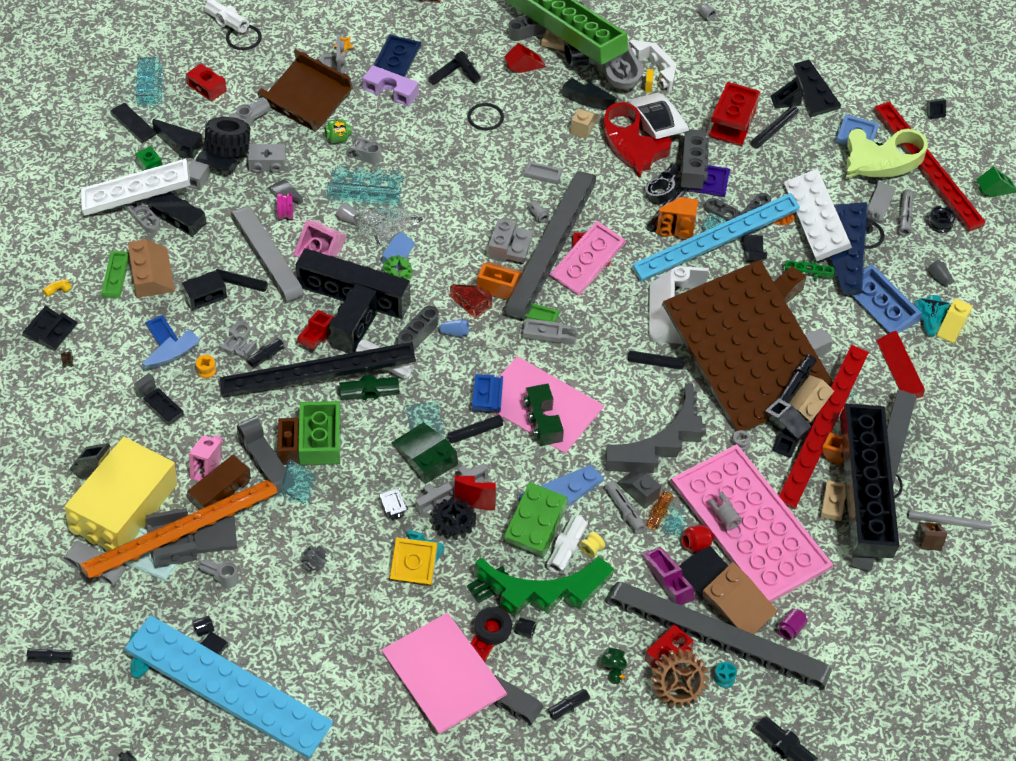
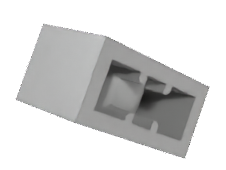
(267, 157)

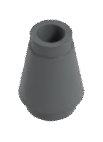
(941, 273)

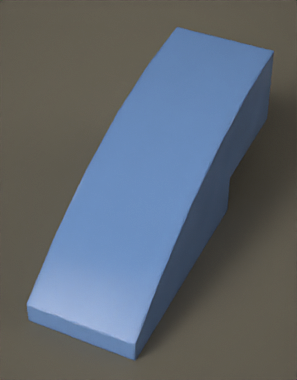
(171, 350)

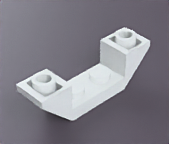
(656, 55)

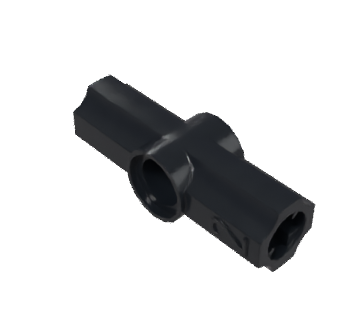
(783, 742)

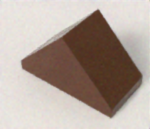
(932, 536)

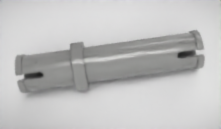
(906, 217)
(629, 513)

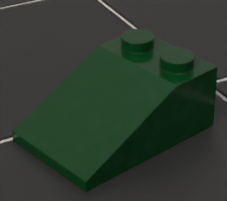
(426, 452)

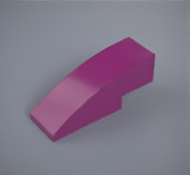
(669, 576)

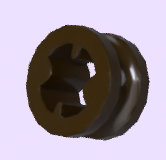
(67, 358)

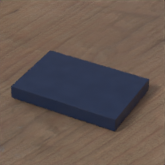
(397, 54)

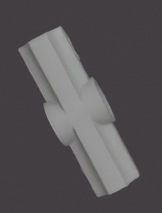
(252, 111)

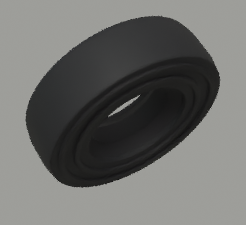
(488, 637)

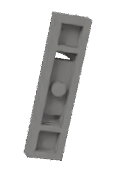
(446, 491)

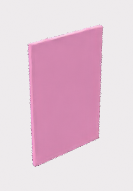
(571, 405)
(444, 673)

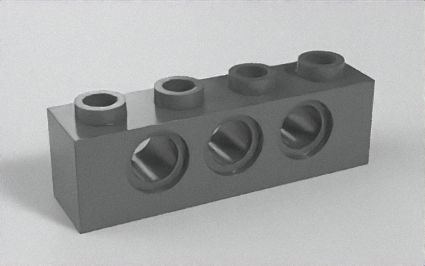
(694, 159)

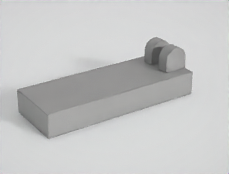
(880, 202)

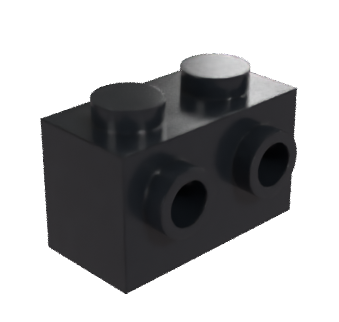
(204, 290)

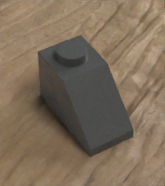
(641, 488)

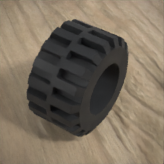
(227, 136)

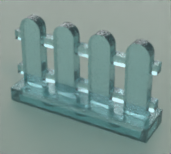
(362, 193)

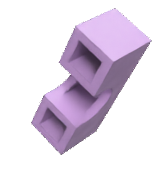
(378, 79)

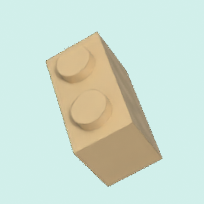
(811, 397)

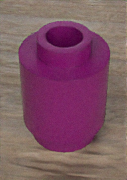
(792, 624)

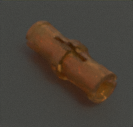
(659, 510)

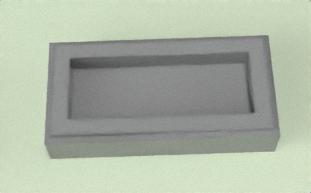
(543, 172)

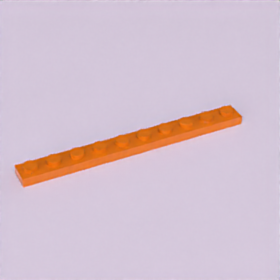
(178, 528)

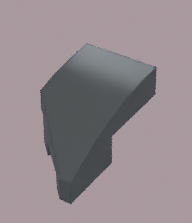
(284, 187)

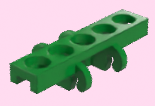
(802, 265)

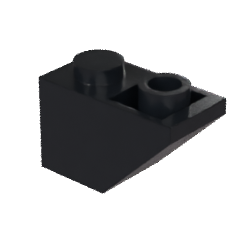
(787, 420)

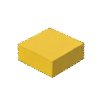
(649, 80)

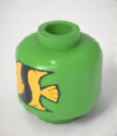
(337, 131)

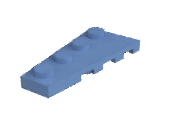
(574, 484)

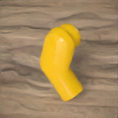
(56, 285)

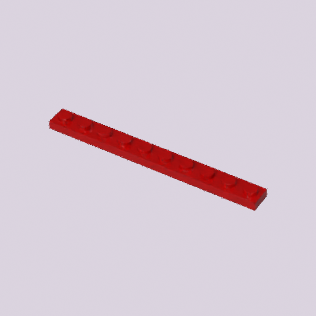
(933, 171)
(822, 427)

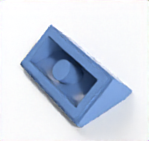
(399, 245)

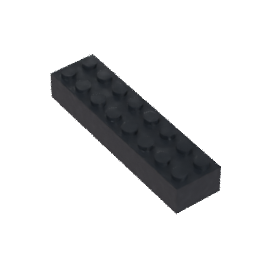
(869, 481)

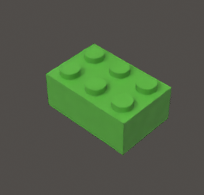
(319, 433)
(536, 520)

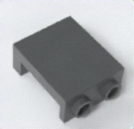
(172, 552)

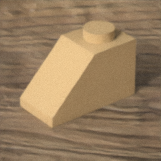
(583, 123)

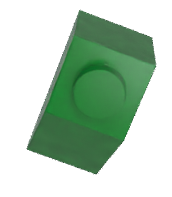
(995, 183)

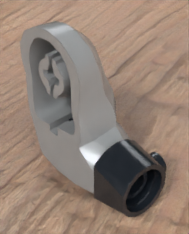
(620, 72)

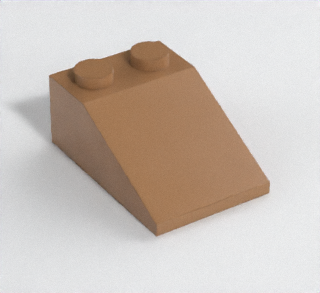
(739, 600)

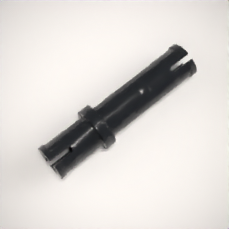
(801, 373)

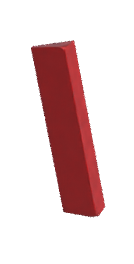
(900, 364)

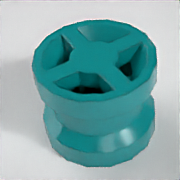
(729, 671)

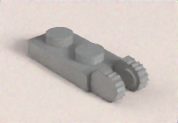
(549, 331)

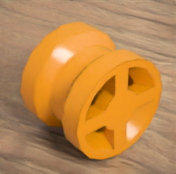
(202, 369)

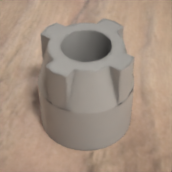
(706, 10)

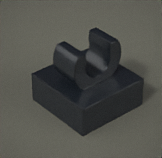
(936, 108)

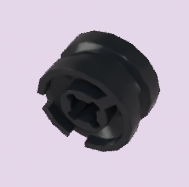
(941, 219)

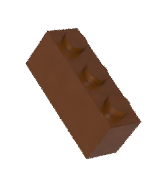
(219, 483)

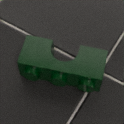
(546, 428)

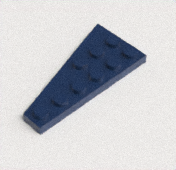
(850, 263)

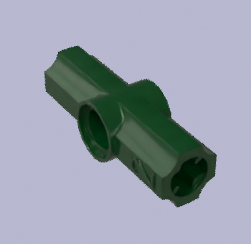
(369, 387)

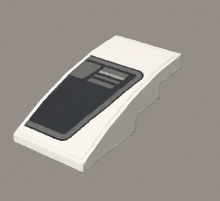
(659, 116)

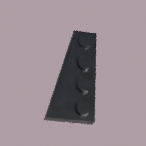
(817, 94)

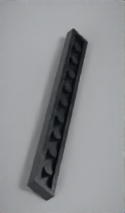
(317, 369)

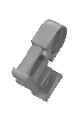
(240, 346)

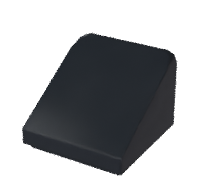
(785, 445)

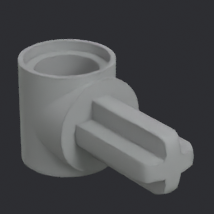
(220, 571)

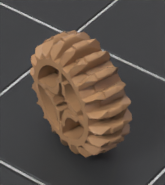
(686, 673)

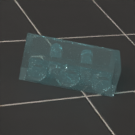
(149, 81)

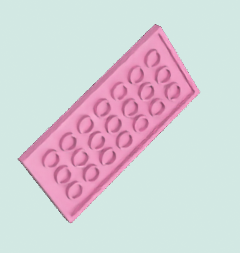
(770, 539)

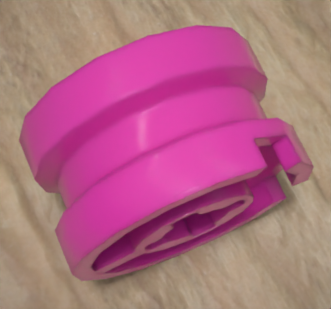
(285, 206)

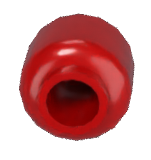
(696, 538)

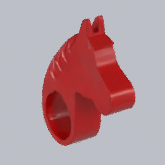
(627, 144)

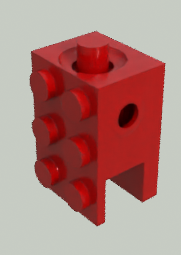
(734, 113)

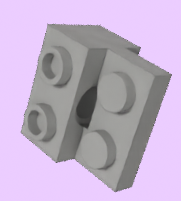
(505, 234)

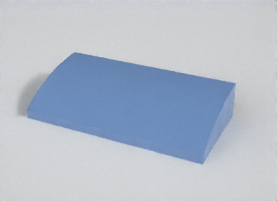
(886, 302)

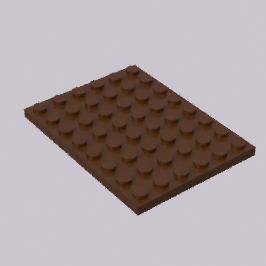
(742, 341)

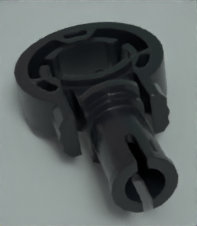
(666, 181)

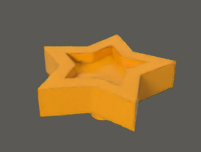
(347, 45)

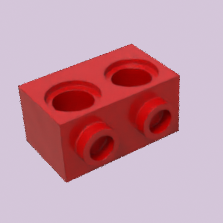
(666, 643)

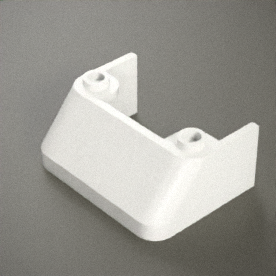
(660, 326)

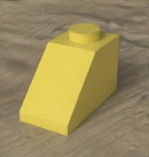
(954, 320)

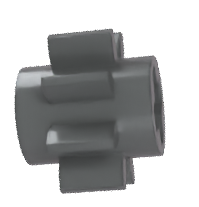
(314, 558)

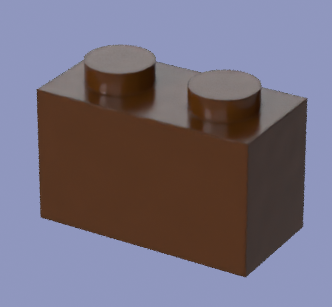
(288, 440)

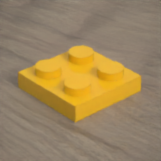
(413, 561)

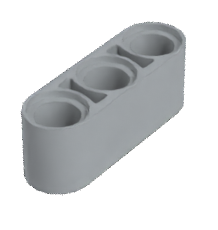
(81, 552)

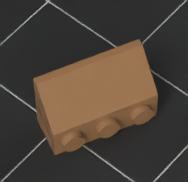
(150, 268)

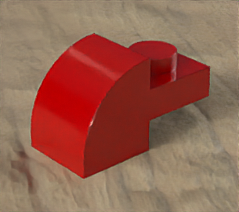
(316, 331)

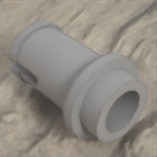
(540, 214)

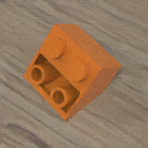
(677, 218)
(498, 279)

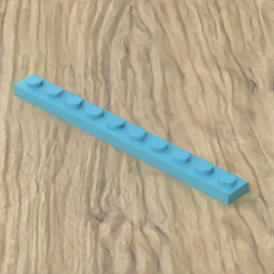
(715, 237)

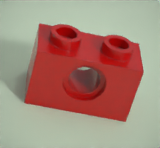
(206, 82)

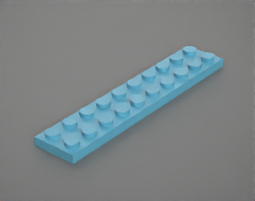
(229, 687)

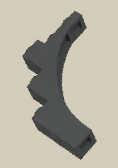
(645, 454)

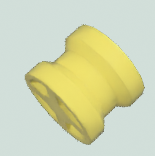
(592, 544)

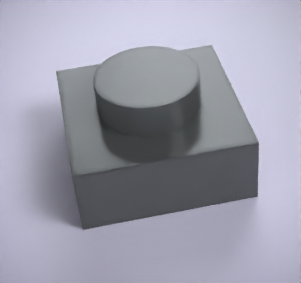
(144, 386)

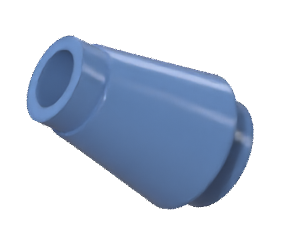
(455, 328)

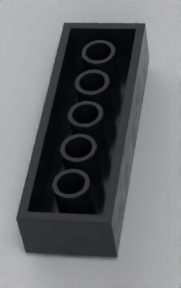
(336, 277)

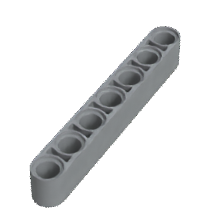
(268, 253)

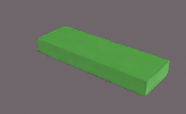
(115, 274)

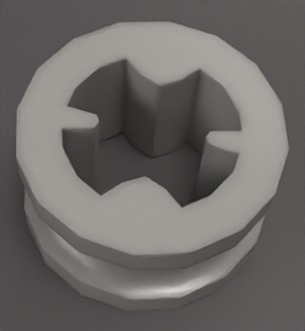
(745, 435)

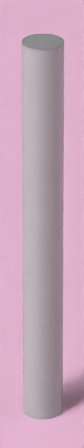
(949, 520)

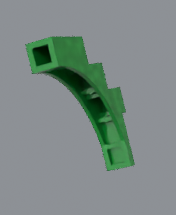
(545, 594)

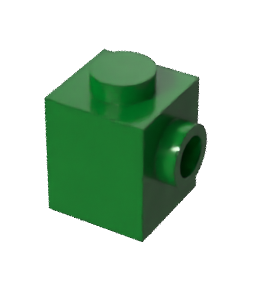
(148, 159)

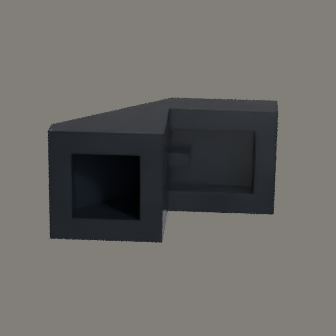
(754, 247)

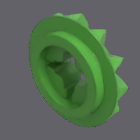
(392, 262)

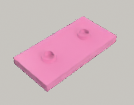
(588, 258)

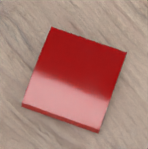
(479, 494)

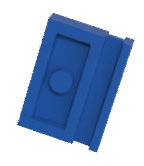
(487, 393)

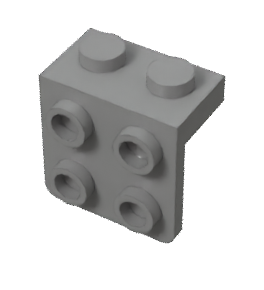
(335, 60)

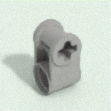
(366, 151)

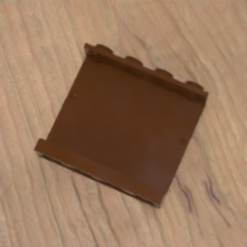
(308, 91)

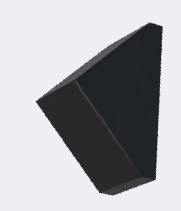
(789, 94)

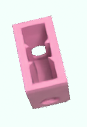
(207, 451)

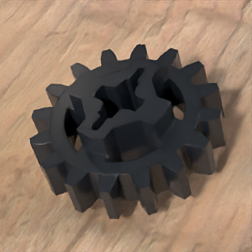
(445, 523)

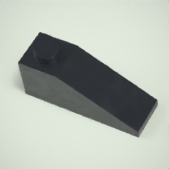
(181, 140)

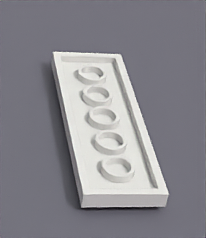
(135, 187)
(818, 215)

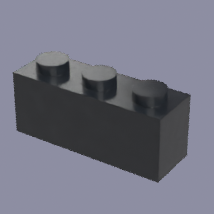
(178, 213)

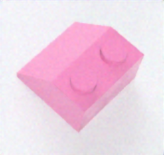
(320, 238)

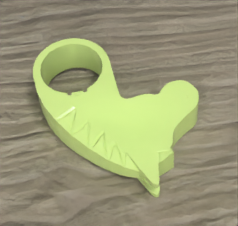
(884, 160)

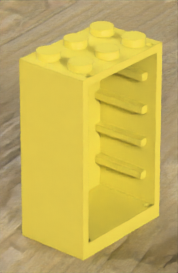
(120, 495)

